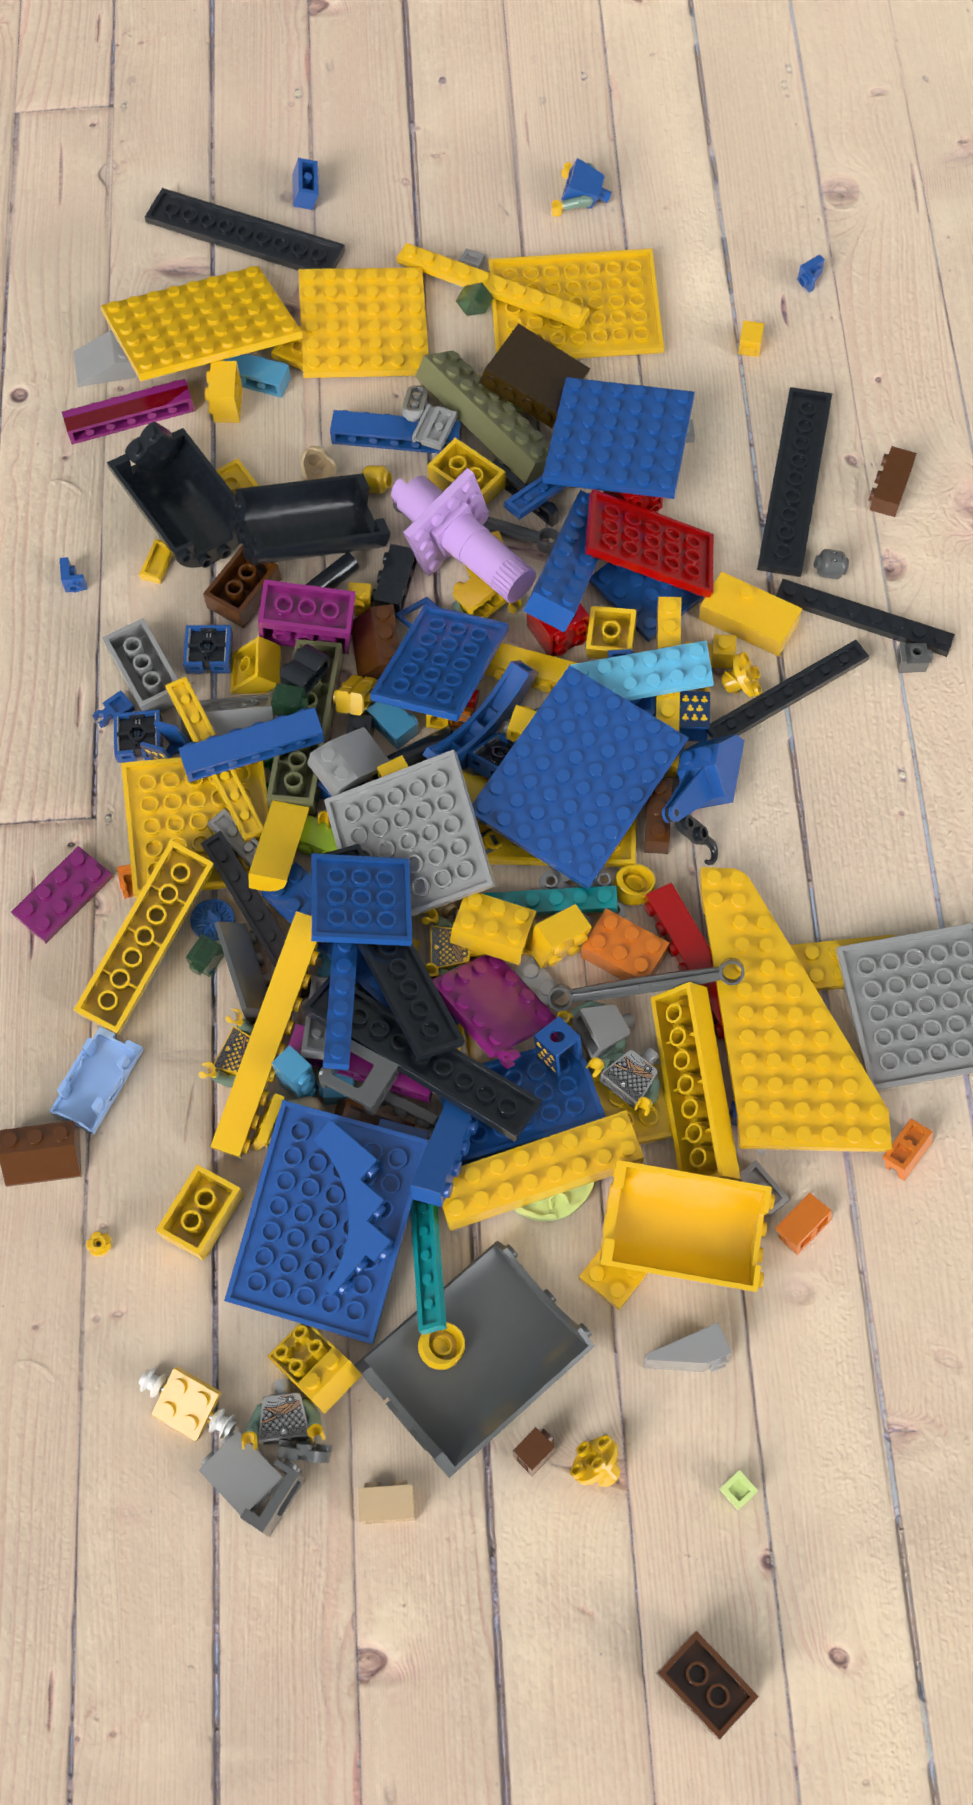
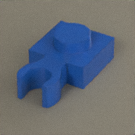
(115, 704)

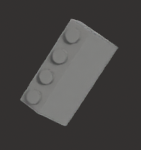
(235, 713)

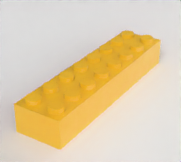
(144, 938)
(694, 1082)
(540, 1170)

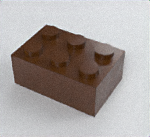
(239, 588)
(707, 1685)

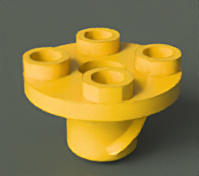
(743, 677)
(596, 1462)

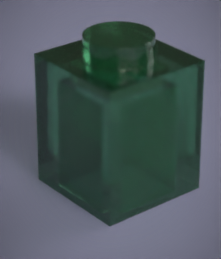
(474, 299)
(288, 699)
(204, 956)

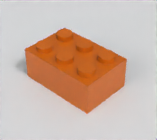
(623, 947)

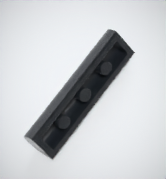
(336, 572)
(414, 752)

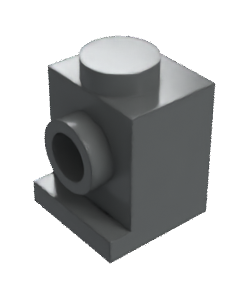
(913, 657)

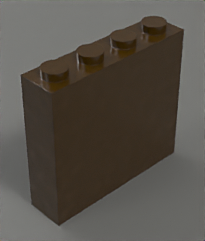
(531, 374)

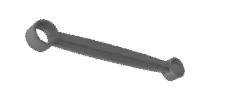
(518, 532)
(645, 984)

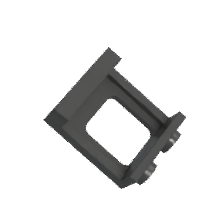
(374, 1087)
(280, 1500)

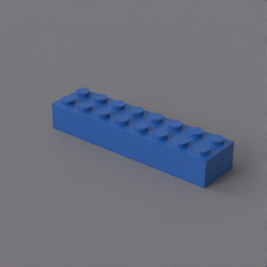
(565, 570)

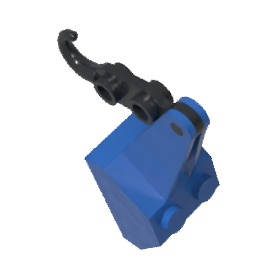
(707, 779)

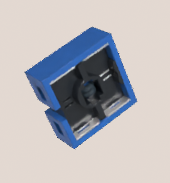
(208, 649)
(131, 730)
(489, 754)

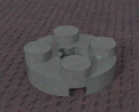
(304, 1451)

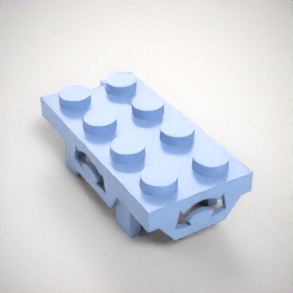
(95, 1080)

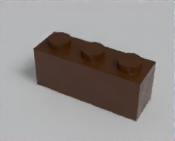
(892, 481)
(656, 829)

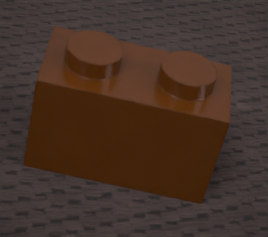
(534, 1450)

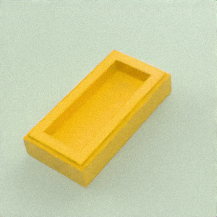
(156, 562)

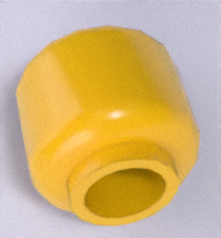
(378, 478)

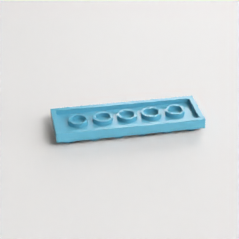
(653, 671)

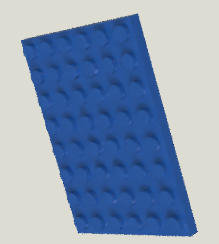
(578, 776)
(302, 1225)

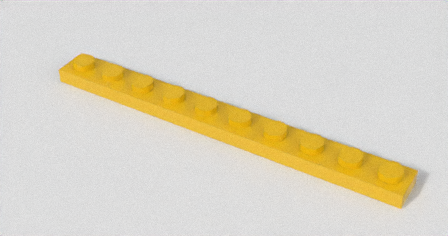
(499, 287)

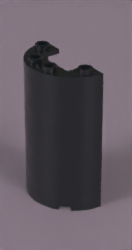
(183, 502)
(307, 519)

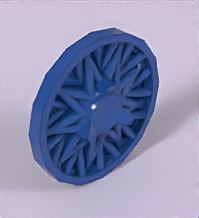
(207, 914)

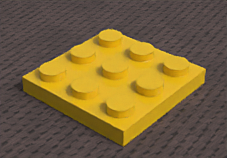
(646, 1128)

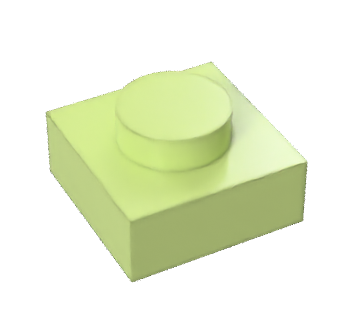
(738, 1490)

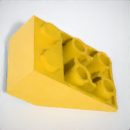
(314, 1366)

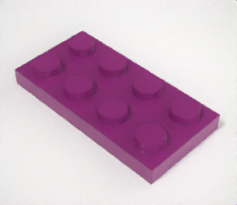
(62, 894)

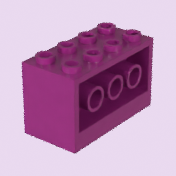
(305, 613)

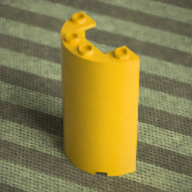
(685, 1225)

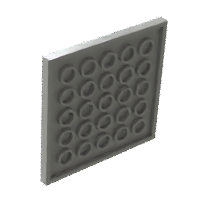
(419, 817)
(912, 1005)

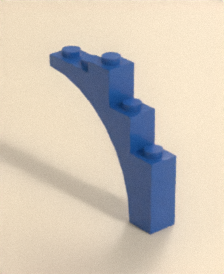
(489, 716)
(364, 1203)

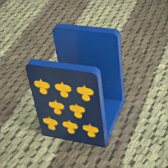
(694, 715)
(174, 737)
(549, 1051)

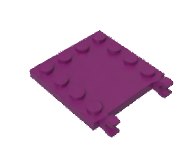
(494, 1006)

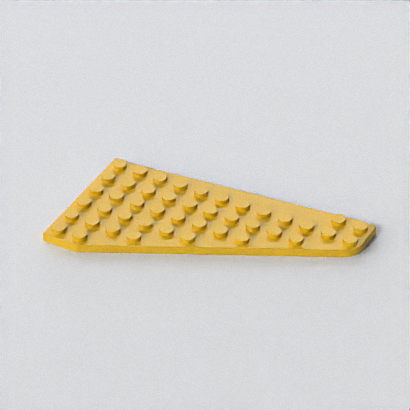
(785, 1053)

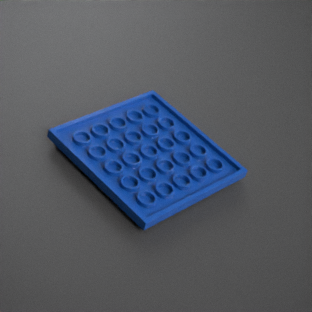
(619, 438)

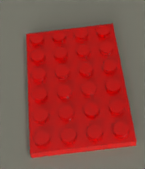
(650, 543)

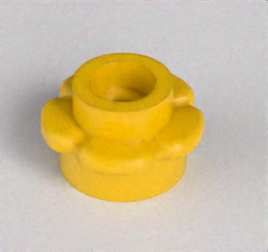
(105, 1246)

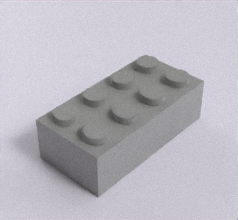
(141, 665)

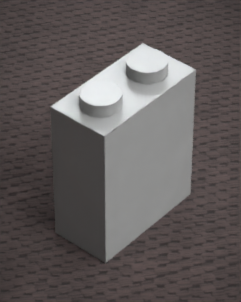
(240, 1474)

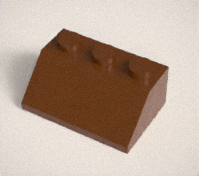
(374, 640)
(40, 1153)

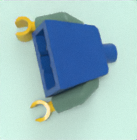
(581, 188)

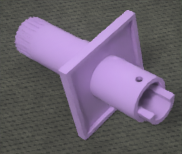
(453, 526)

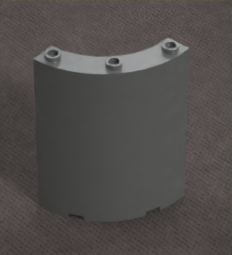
(511, 1356)

